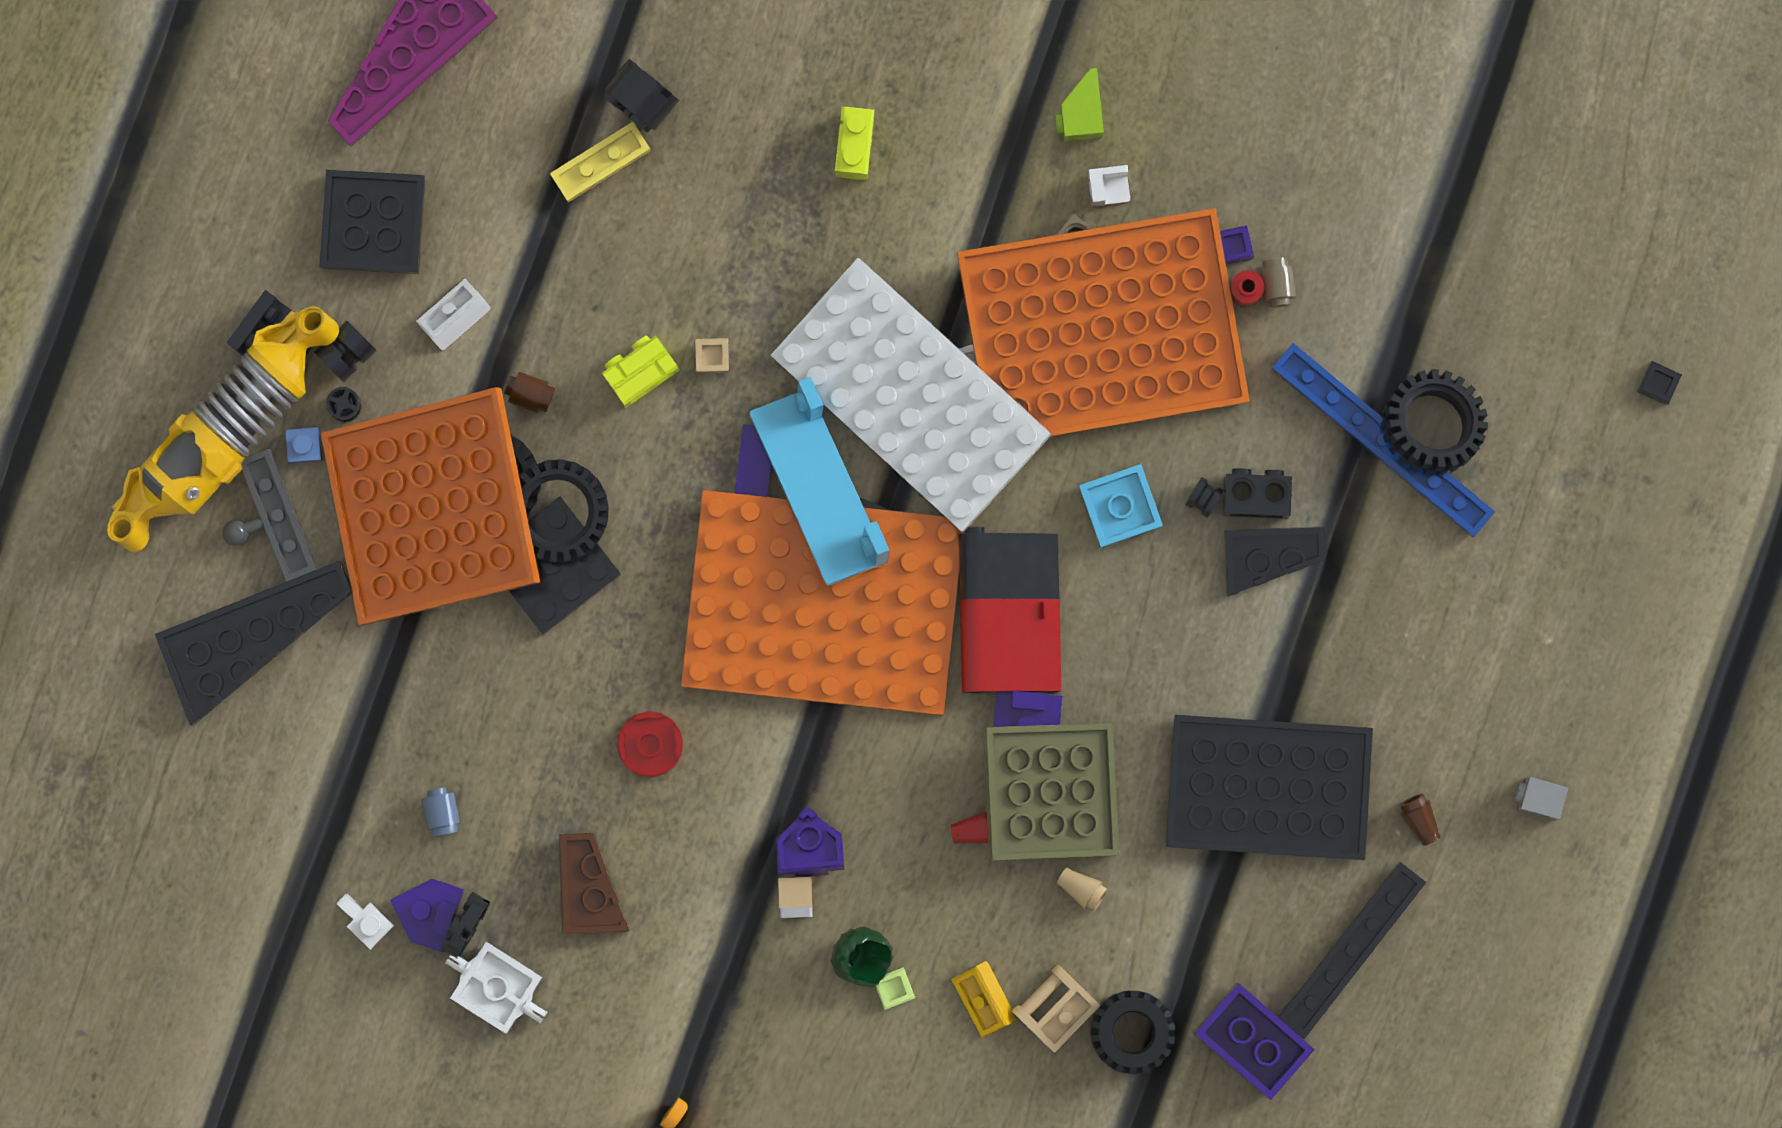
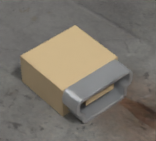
(795, 897)

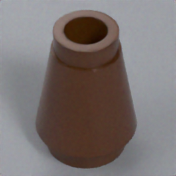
(1420, 818)

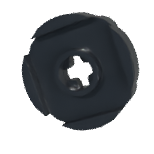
(464, 927)

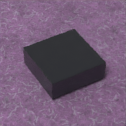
(1659, 383)

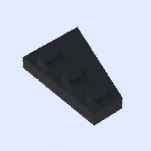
(1268, 553)

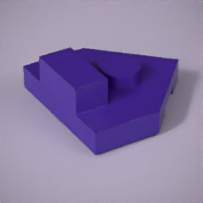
(1026, 709)
(809, 847)
(428, 912)

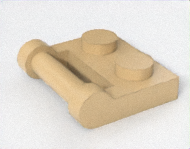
(1064, 1016)

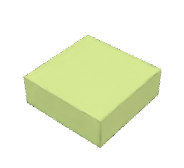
(895, 989)

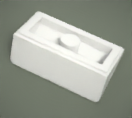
(453, 314)

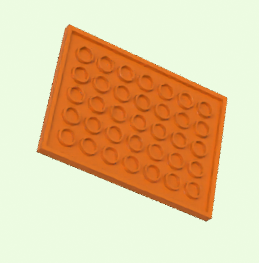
(1108, 322)
(777, 630)

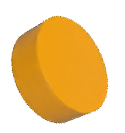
(674, 1114)

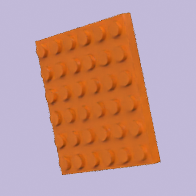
(430, 506)

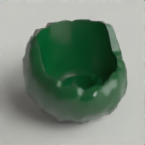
(862, 956)

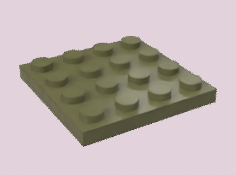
(1050, 791)

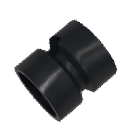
(357, 351)

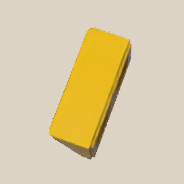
(984, 999)

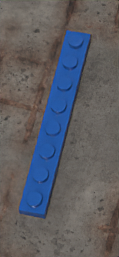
(1365, 427)

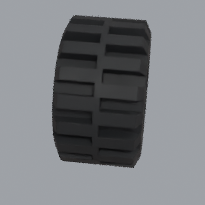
(1153, 1053)

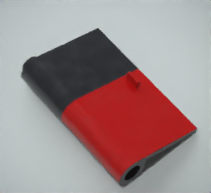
(1009, 612)

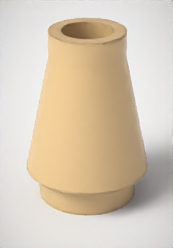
(1083, 889)

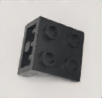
(265, 312)

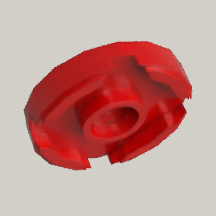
(650, 744)

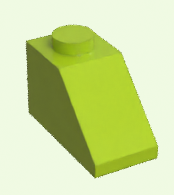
(1081, 111)

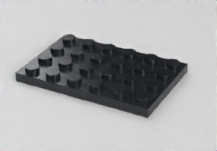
(1269, 787)

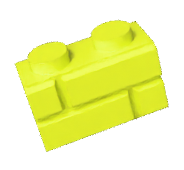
(854, 143)
(640, 370)

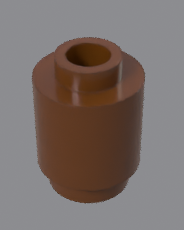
(529, 392)

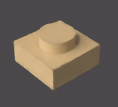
(712, 355)

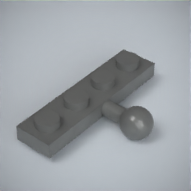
(276, 516)

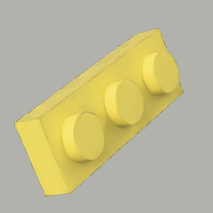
(600, 162)

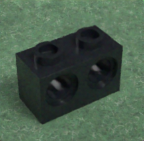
(1257, 504)

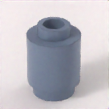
(441, 812)

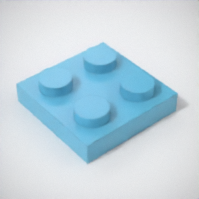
(1120, 506)

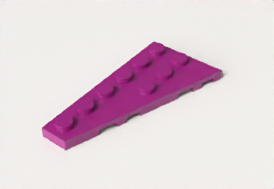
(406, 53)

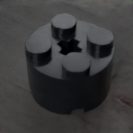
(641, 95)

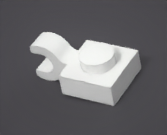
(367, 923)

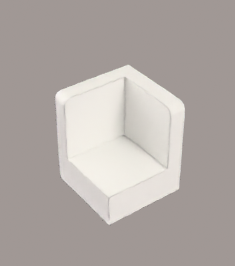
(1108, 185)

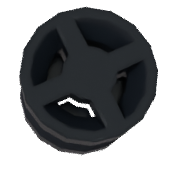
(338, 401)
(1204, 497)

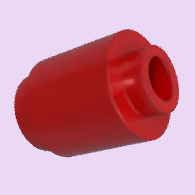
(1243, 298)

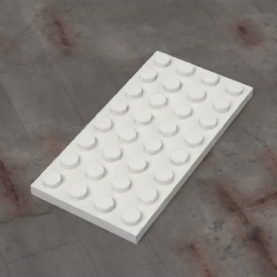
(911, 395)

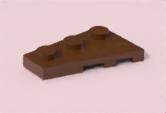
(586, 890)

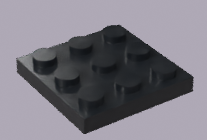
(372, 221)
(567, 583)

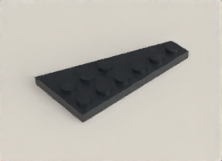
(231, 644)

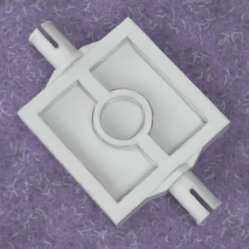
(496, 987)

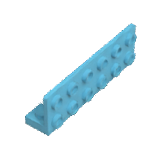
(819, 485)

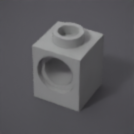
(1541, 798)

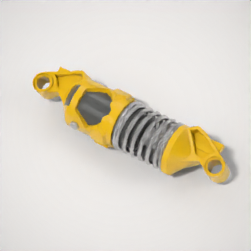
(214, 438)

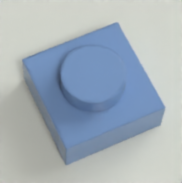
(303, 445)

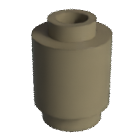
(1278, 282)

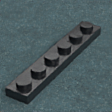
(1351, 950)

